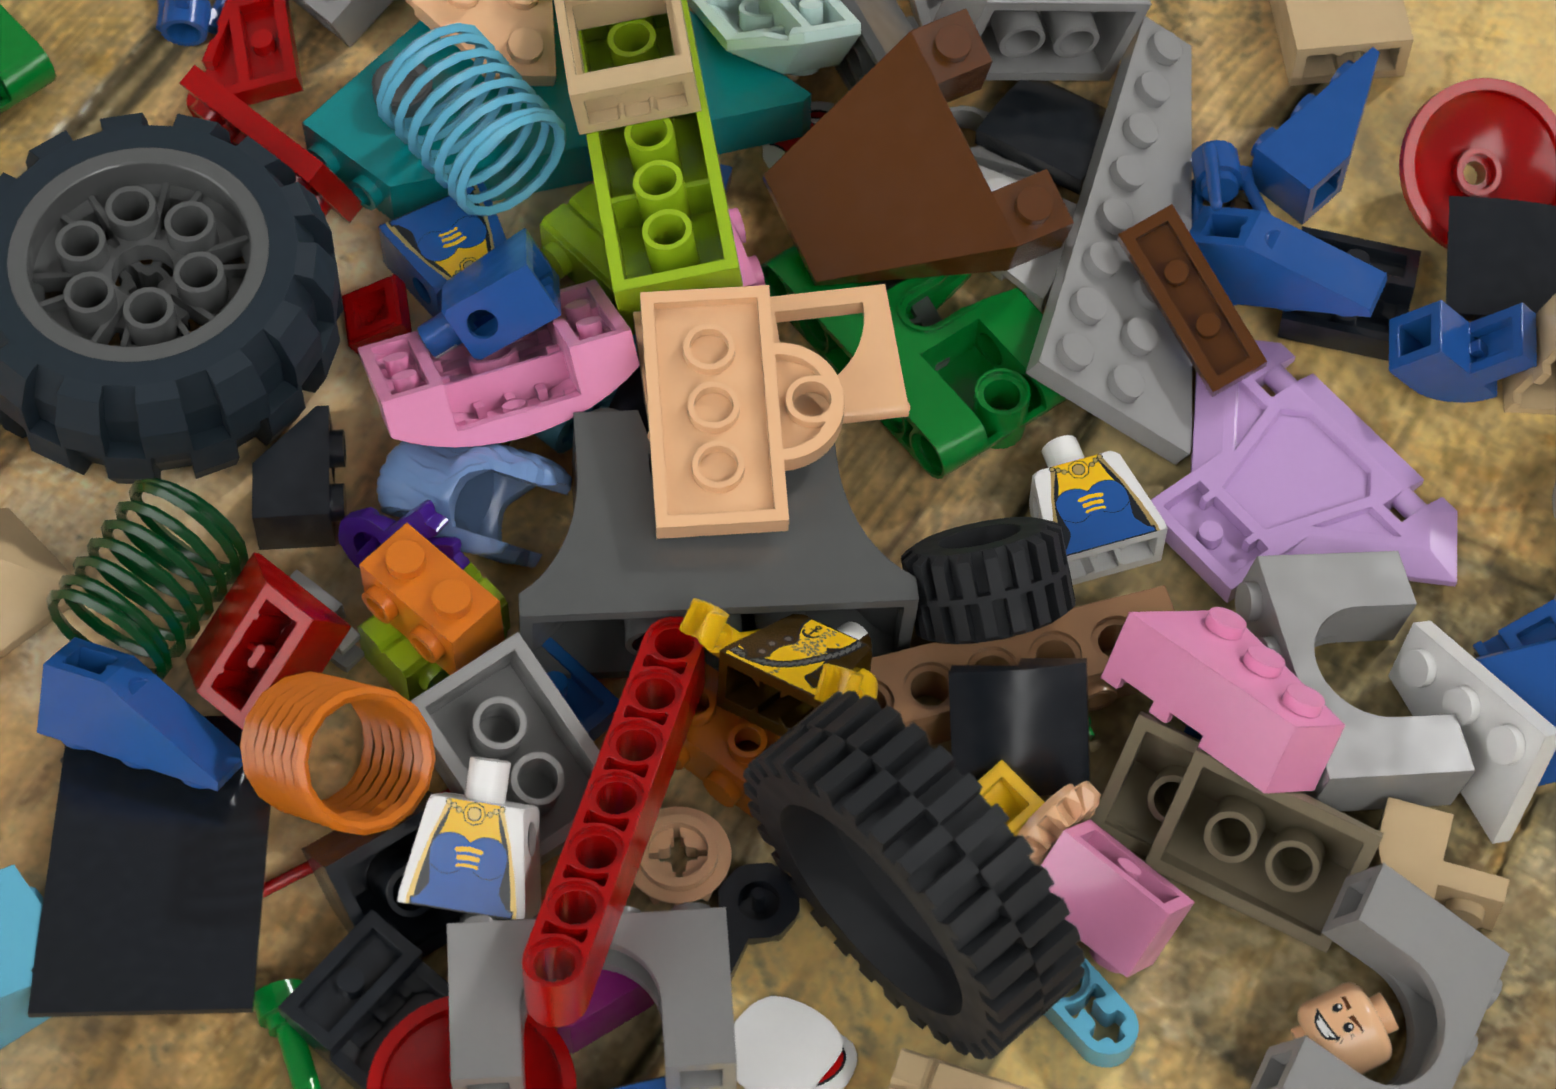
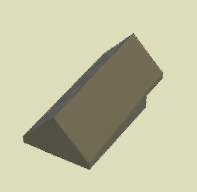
(1228, 840)

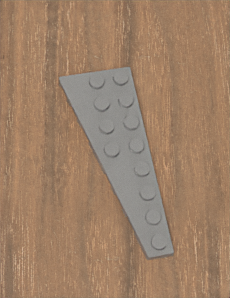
(1101, 328)

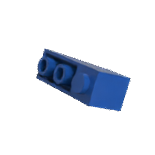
(1310, 153)
(1283, 267)
(125, 711)

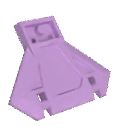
(1295, 481)

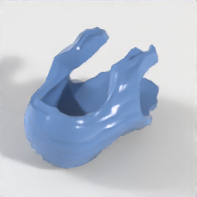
(469, 489)

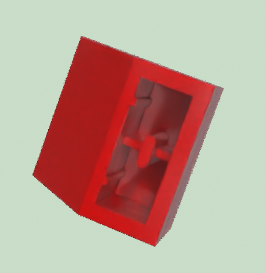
(259, 636)

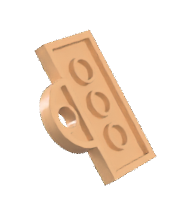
(727, 411)

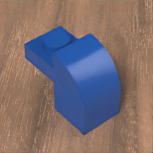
(1460, 359)

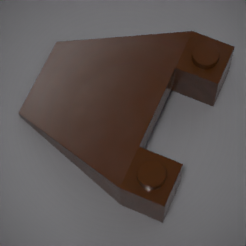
(893, 184)

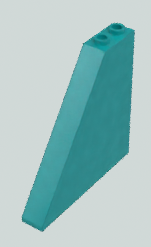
(744, 100)

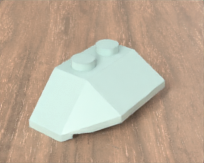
(782, 34)

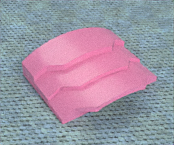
(514, 390)

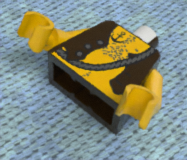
(783, 669)

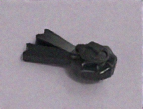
(758, 907)

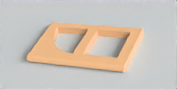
(873, 376)

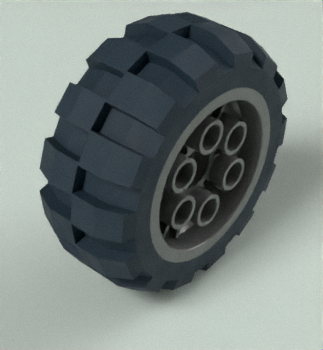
(227, 249)

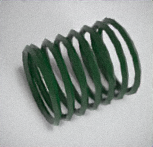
(158, 550)

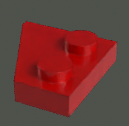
(254, 51)

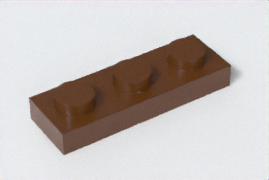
(1192, 300)

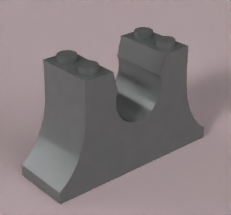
(621, 579)

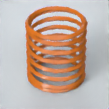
(393, 763)

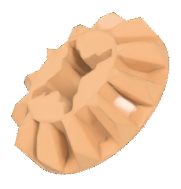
(1061, 811)
(702, 839)

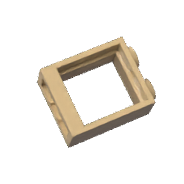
(630, 91)

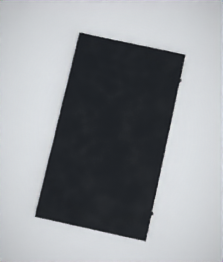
(150, 892)

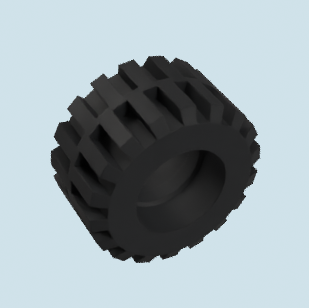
(990, 580)

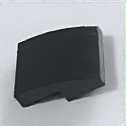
(1043, 130)
(1499, 255)
(1359, 334)
(1025, 716)
(361, 996)

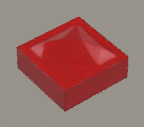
(376, 312)

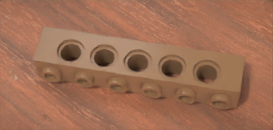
(1078, 634)

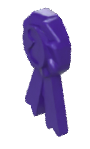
(366, 530)

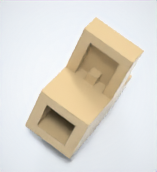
(1416, 847)

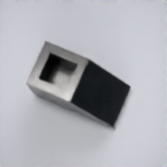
(296, 486)

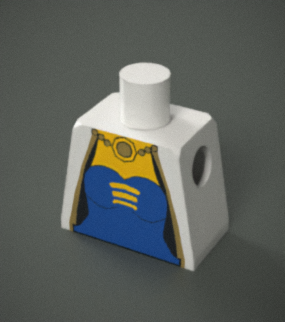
(1101, 510)
(477, 850)

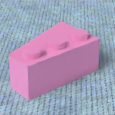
(1230, 692)

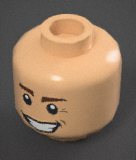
(1349, 1026)

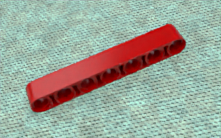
(613, 825)

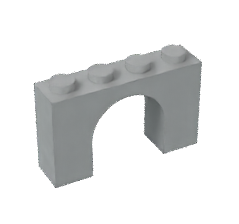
(1354, 597)
(671, 954)
(1432, 962)

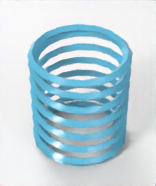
(486, 133)

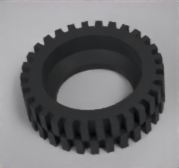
(915, 873)

